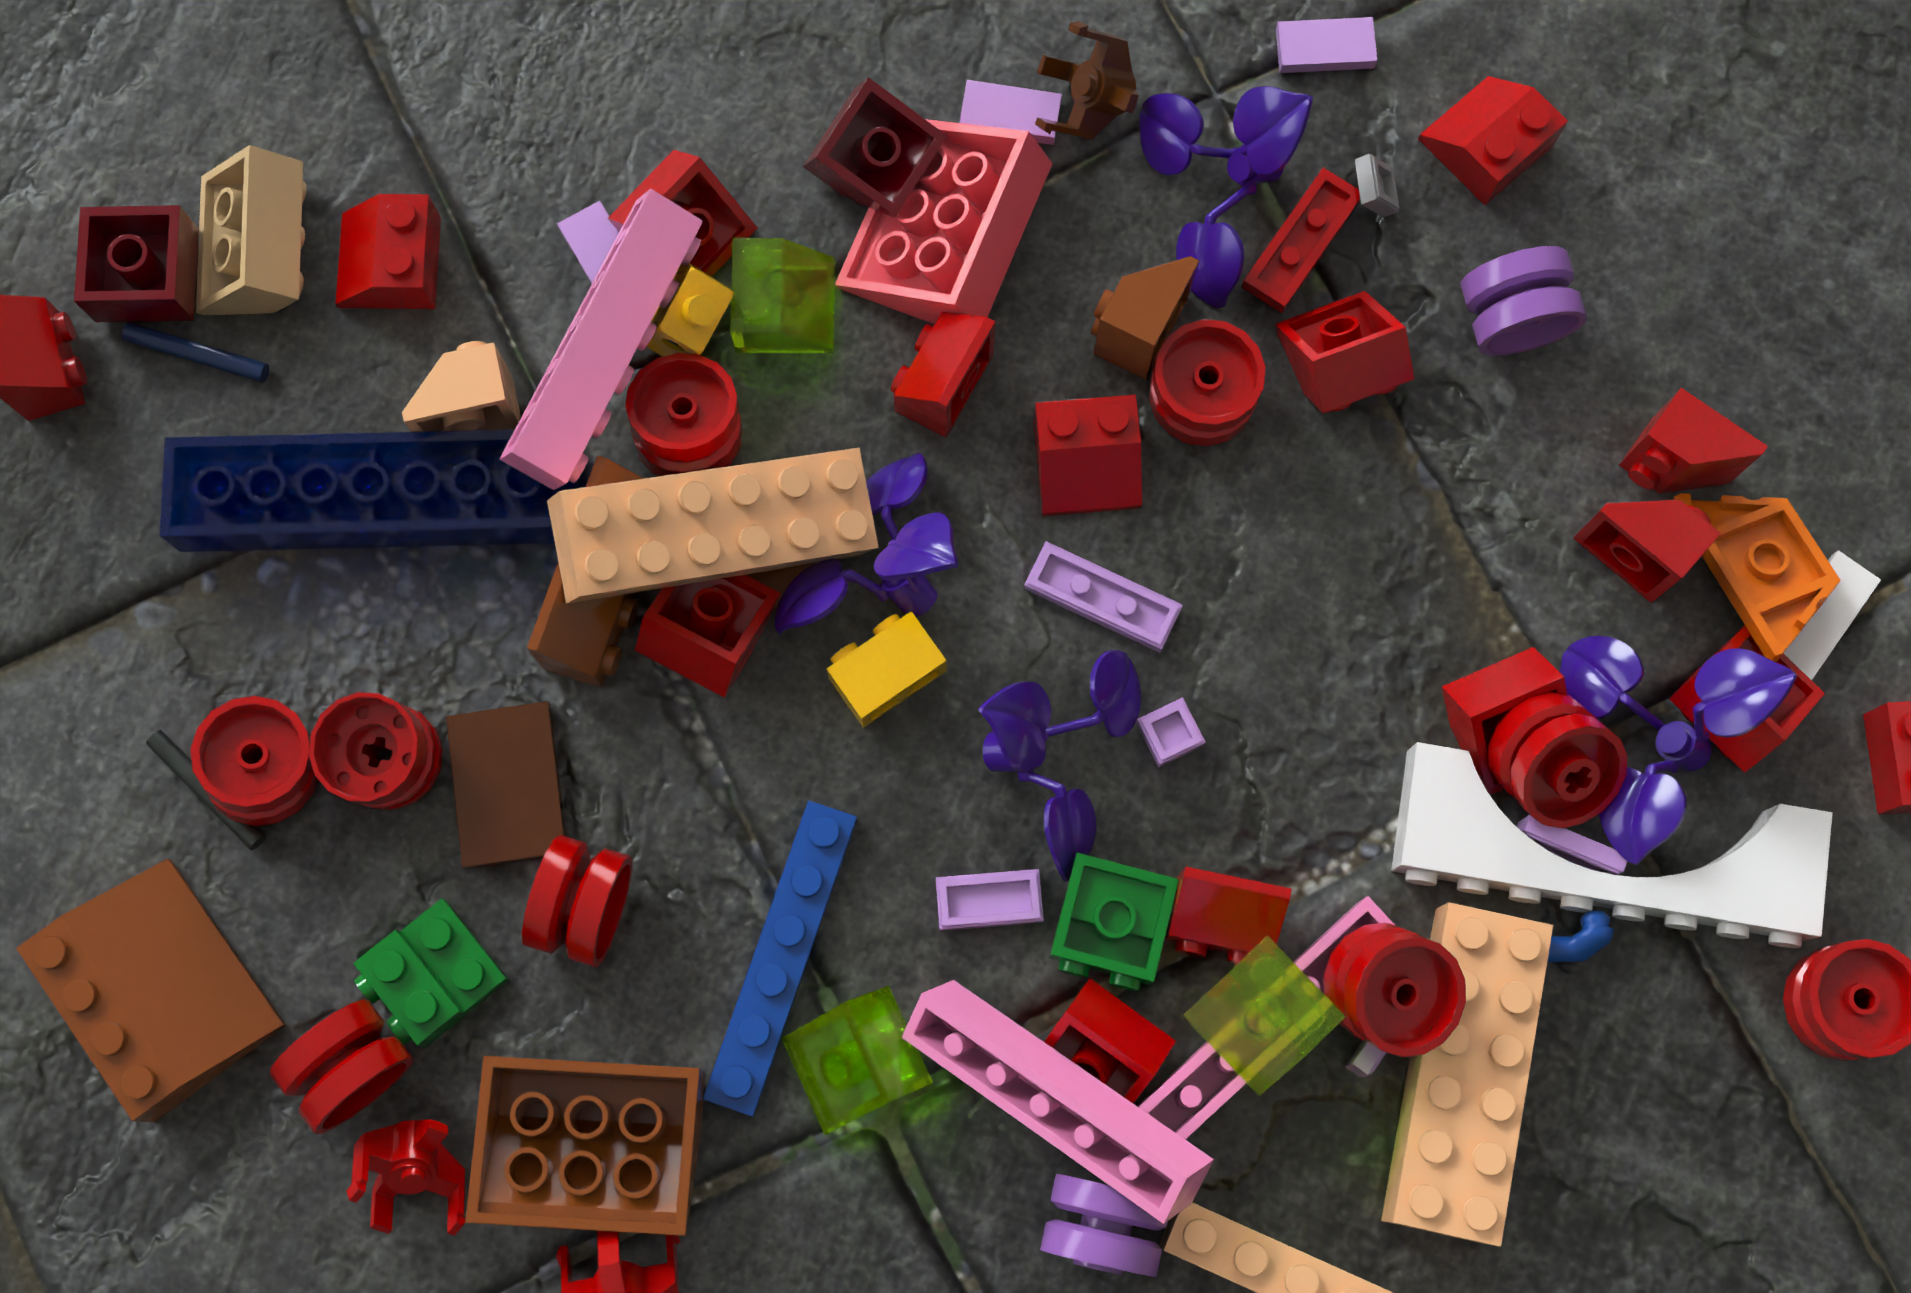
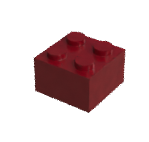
(136, 263)

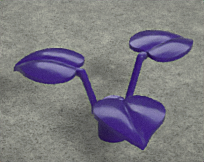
(1270, 128)
(915, 550)
(1736, 694)
(1018, 738)

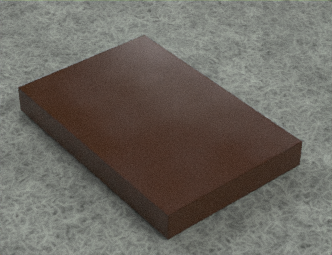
(505, 784)

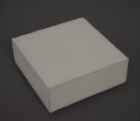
(1377, 185)

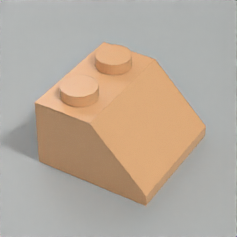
(465, 393)

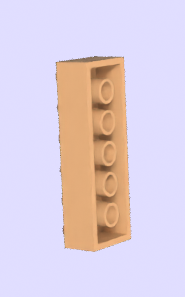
(711, 524)
(1470, 1092)

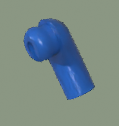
(1584, 944)

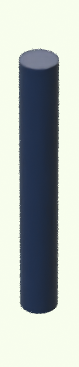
(195, 352)

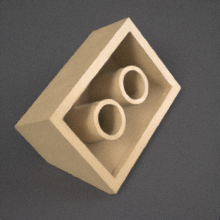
(250, 234)

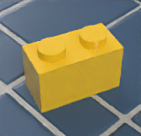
(886, 667)

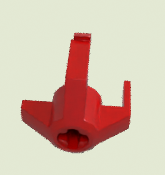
(407, 1162)
(619, 1275)

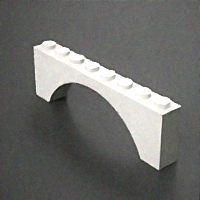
(1760, 886)

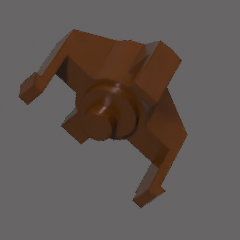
(1098, 86)

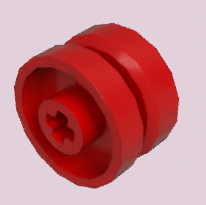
(1213, 355)
(684, 415)
(1557, 760)
(228, 766)
(577, 901)
(1395, 989)
(1851, 1000)
(341, 1066)

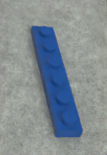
(780, 959)

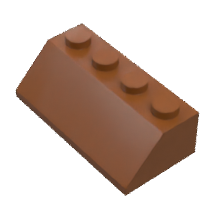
(584, 635)

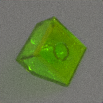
(781, 297)
(1263, 1016)
(856, 1059)

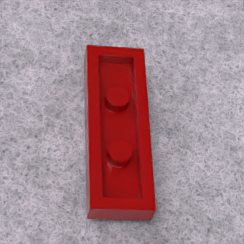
(1302, 240)

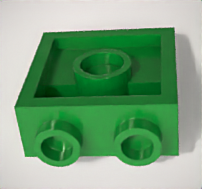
(1113, 922)
(429, 975)

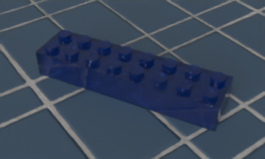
(349, 492)

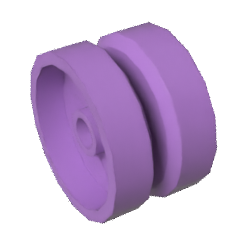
(1523, 300)
(1105, 1228)

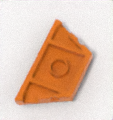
(1766, 567)

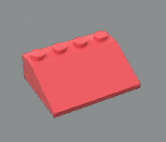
(955, 227)

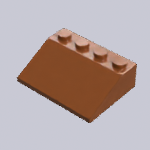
(151, 990)
(585, 1145)

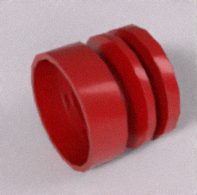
(347, 748)

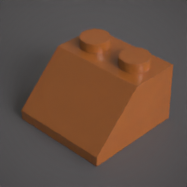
(1141, 314)

